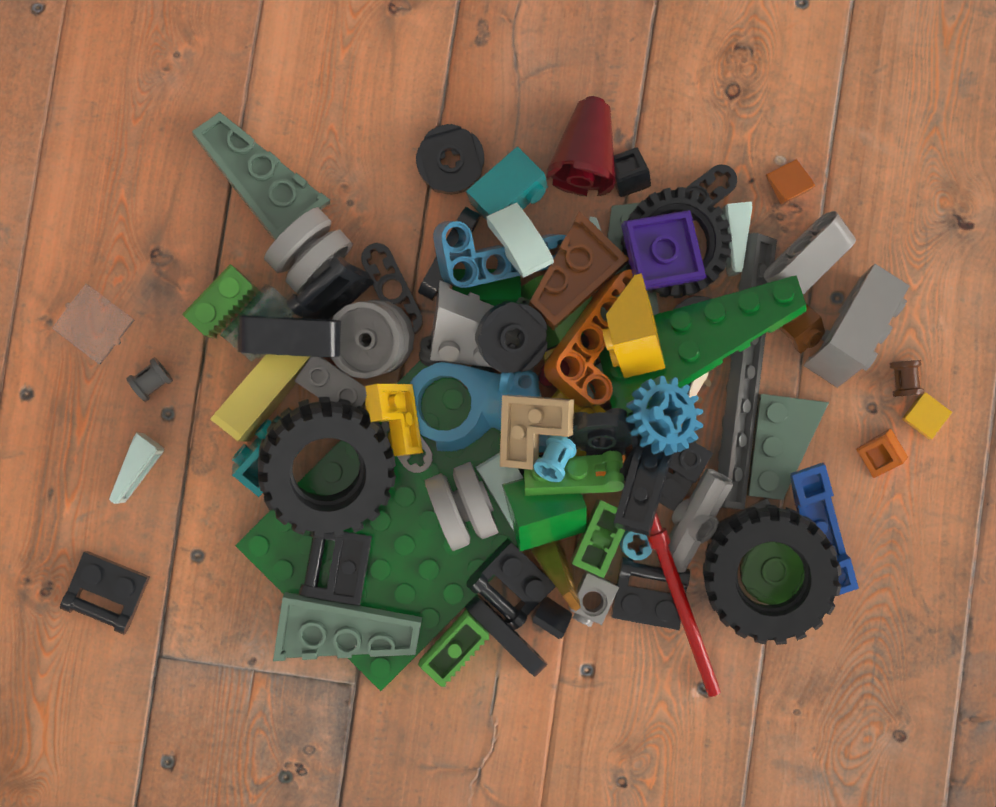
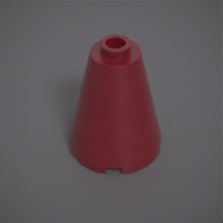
(585, 151)

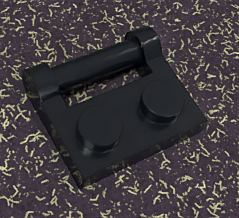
(331, 290)
(346, 570)
(518, 575)
(108, 581)
(645, 604)

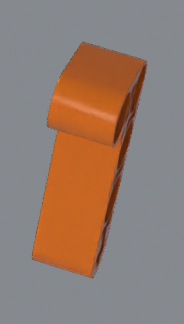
(582, 359)

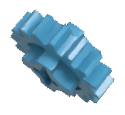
(660, 429)

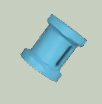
(555, 458)
(645, 550)

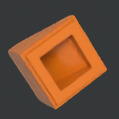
(790, 181)
(882, 453)

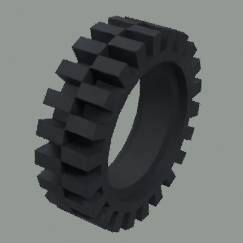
(710, 221)

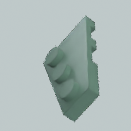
(780, 442)

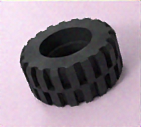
(325, 512)
(779, 620)

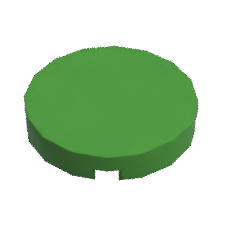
(771, 572)

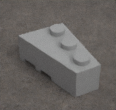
(859, 327)

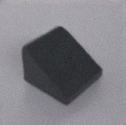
(631, 172)
(552, 617)

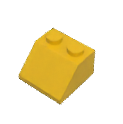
(633, 332)

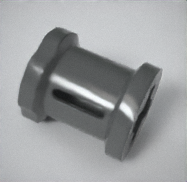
(149, 379)

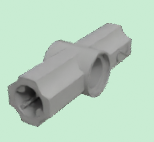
(696, 517)

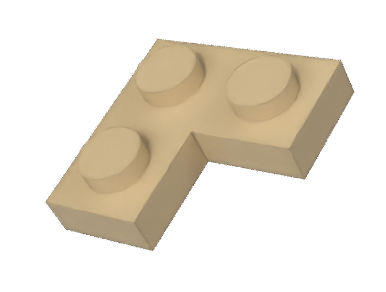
(524, 420)

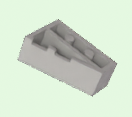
(455, 327)

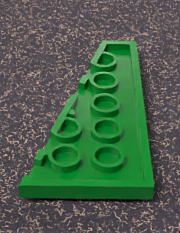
(706, 332)

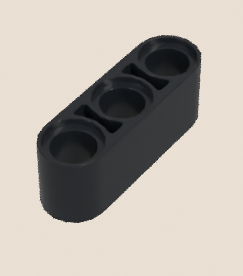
(289, 336)

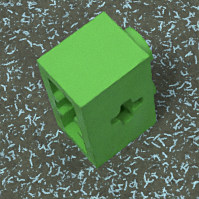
(599, 540)

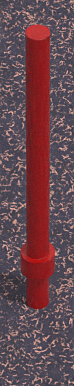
(659, 541)

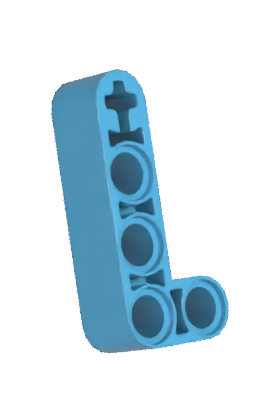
(475, 260)

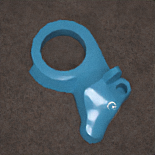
(486, 401)

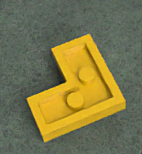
(398, 406)

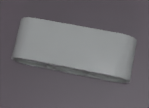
(813, 252)

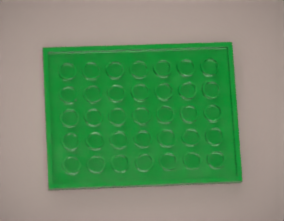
(409, 555)

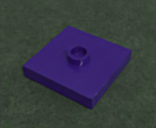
(664, 249)

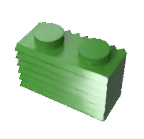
(220, 302)
(453, 649)

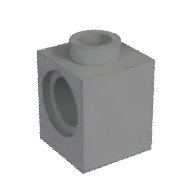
(607, 590)

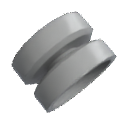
(306, 249)
(386, 327)
(463, 505)

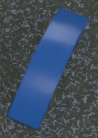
(813, 499)

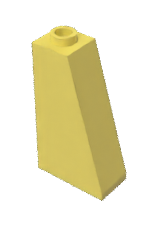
(258, 395)

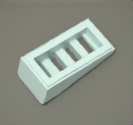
(739, 220)
(138, 462)

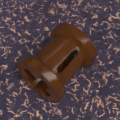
(906, 378)

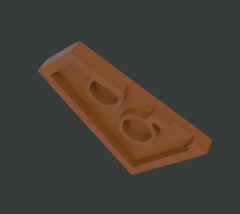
(578, 271)

